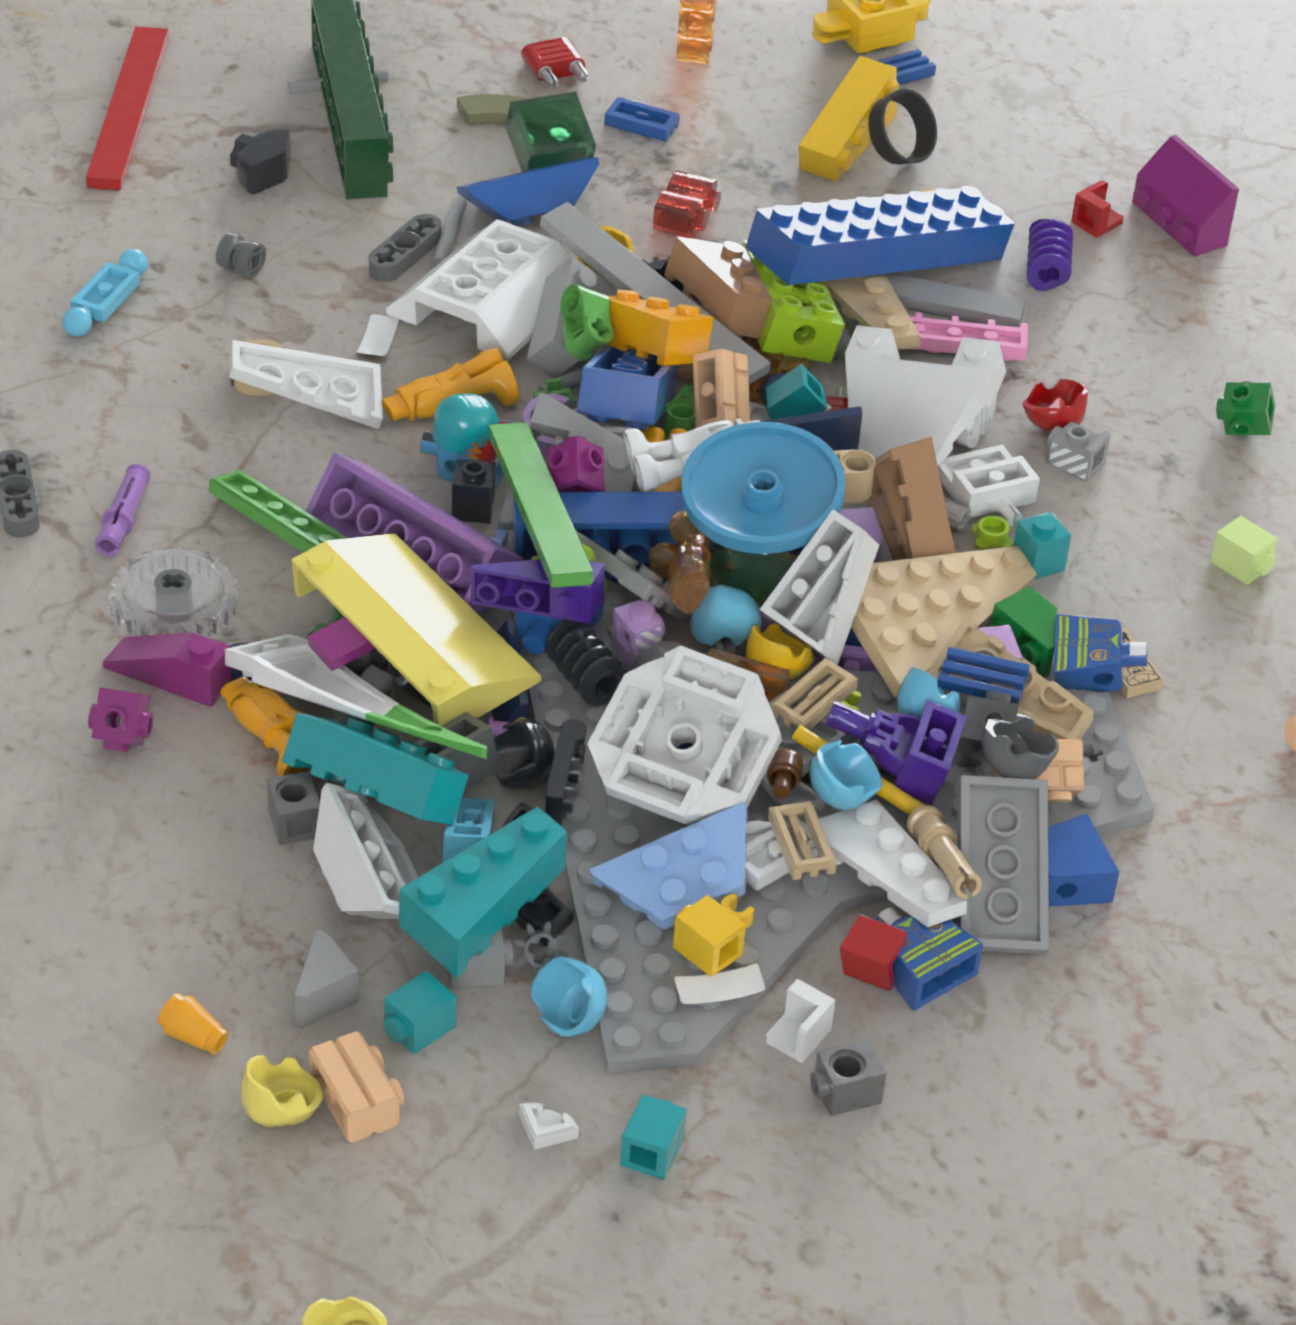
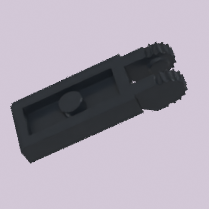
(565, 769)

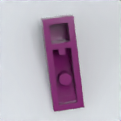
(174, 662)

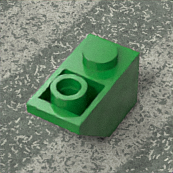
(1032, 624)

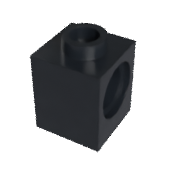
(473, 491)

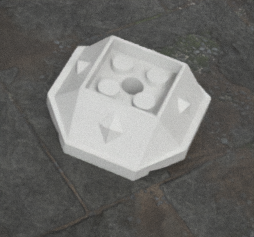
(677, 703)

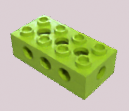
(800, 318)

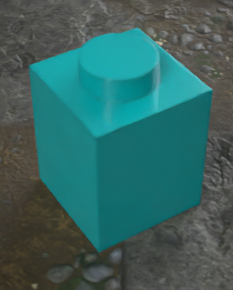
(795, 395)
(1043, 543)
(419, 1012)
(653, 1136)

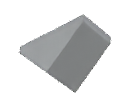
(326, 982)

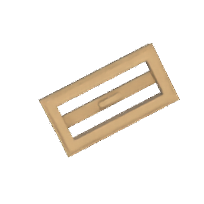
(819, 700)
(809, 863)

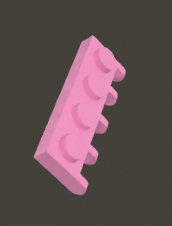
(946, 335)

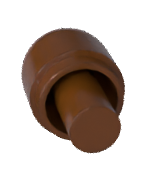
(784, 772)

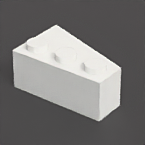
(824, 586)

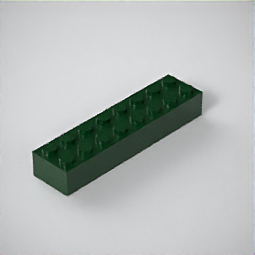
(352, 98)

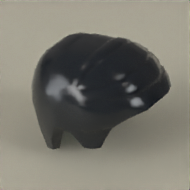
(524, 753)

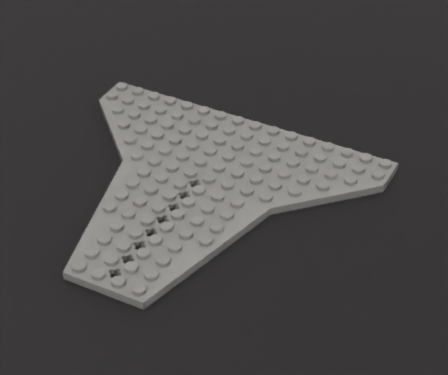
(644, 1015)

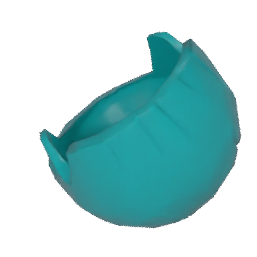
(463, 421)

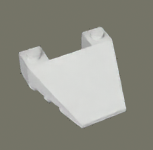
(915, 398)

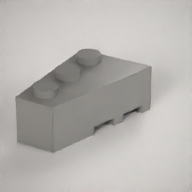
(547, 342)

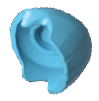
(725, 614)
(918, 688)
(844, 775)
(569, 996)

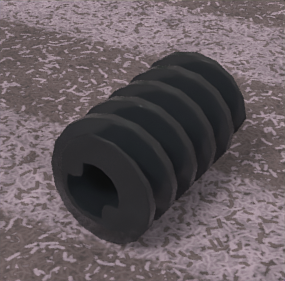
(585, 661)

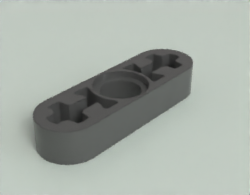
(390, 262)
(26, 502)

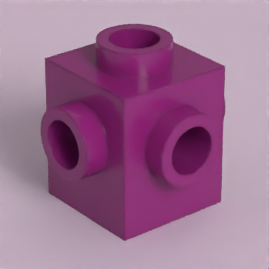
(576, 465)
(106, 715)

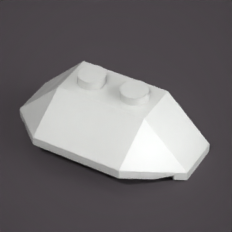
(360, 855)

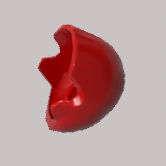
(1056, 405)

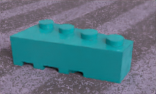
(377, 766)
(481, 889)

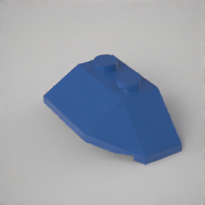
(531, 192)

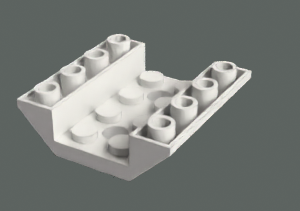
(490, 282)

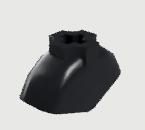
(262, 159)

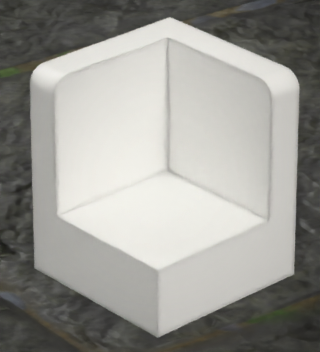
(804, 1023)

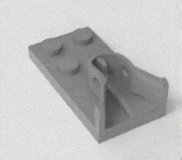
(1007, 847)

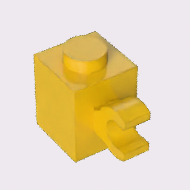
(712, 932)

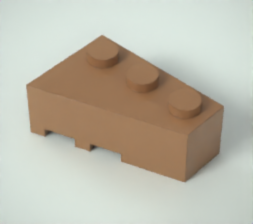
(723, 282)
(911, 502)

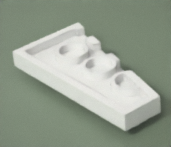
(321, 381)
(891, 860)

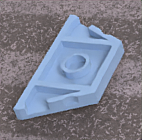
(681, 867)

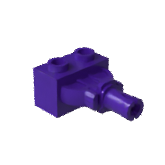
(906, 745)

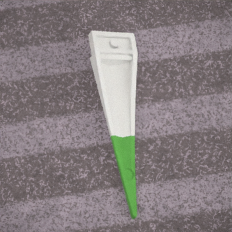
(295, 670)

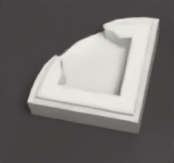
(546, 1126)

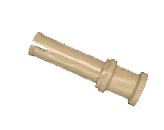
(940, 844)

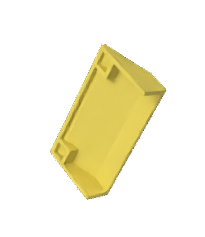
(416, 623)

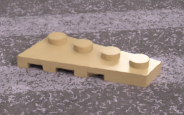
(875, 305)
(1043, 701)

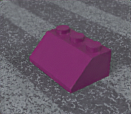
(1187, 197)

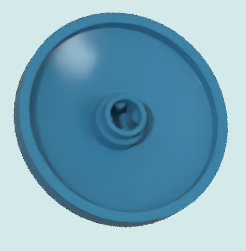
(762, 487)

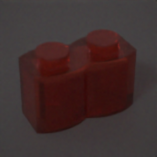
(686, 204)

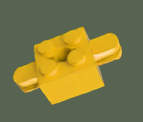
(869, 23)

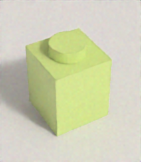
(1244, 550)

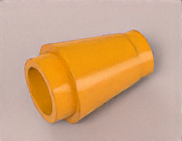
(191, 1023)

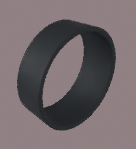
(924, 124)

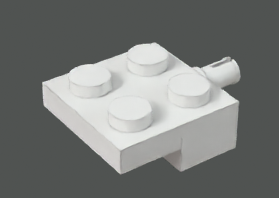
(990, 482)

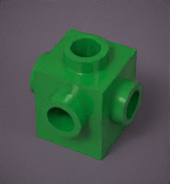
(1247, 408)

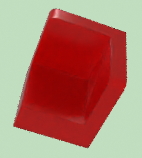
(1093, 212)
(871, 951)

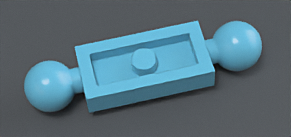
(105, 292)

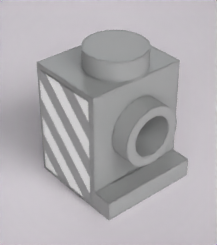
(1078, 450)

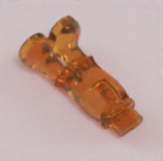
(685, 564)

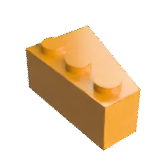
(658, 328)

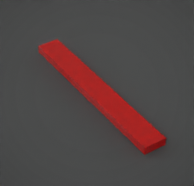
(127, 109)

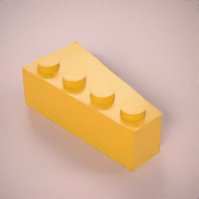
(842, 126)

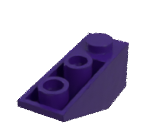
(526, 589)

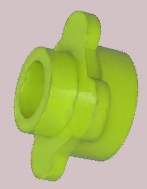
(991, 533)

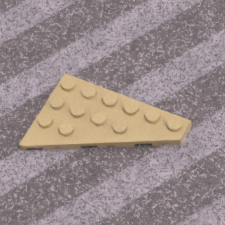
(920, 602)

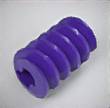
(1049, 254)

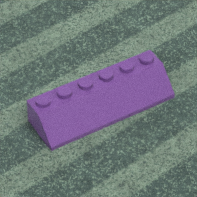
(367, 503)

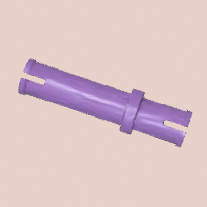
(119, 518)

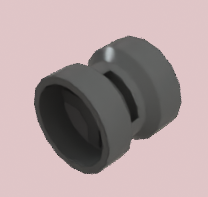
(239, 254)

